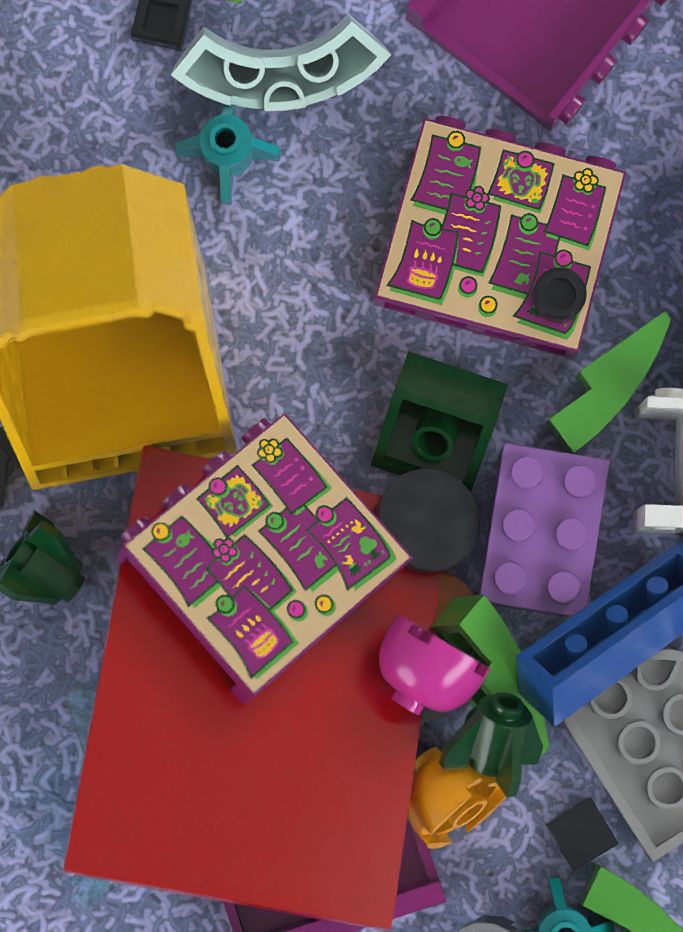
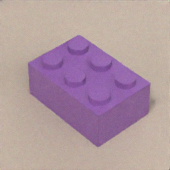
(543, 530)

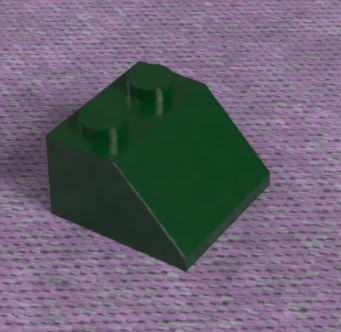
(438, 420)

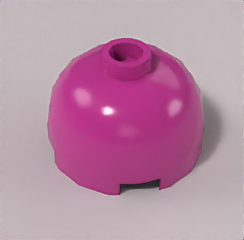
(427, 669)

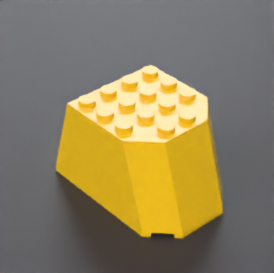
(105, 326)

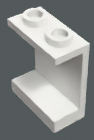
(663, 519)

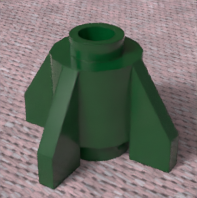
(41, 565)
(495, 741)

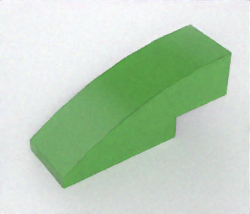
(608, 386)
(481, 633)
(624, 903)

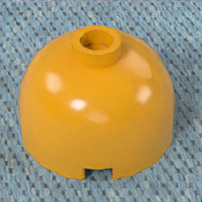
(448, 799)

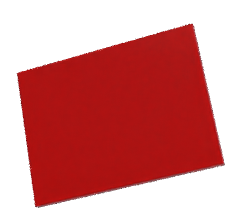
(259, 802)

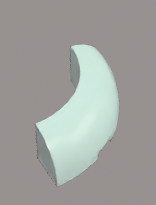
(281, 77)

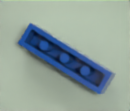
(605, 639)

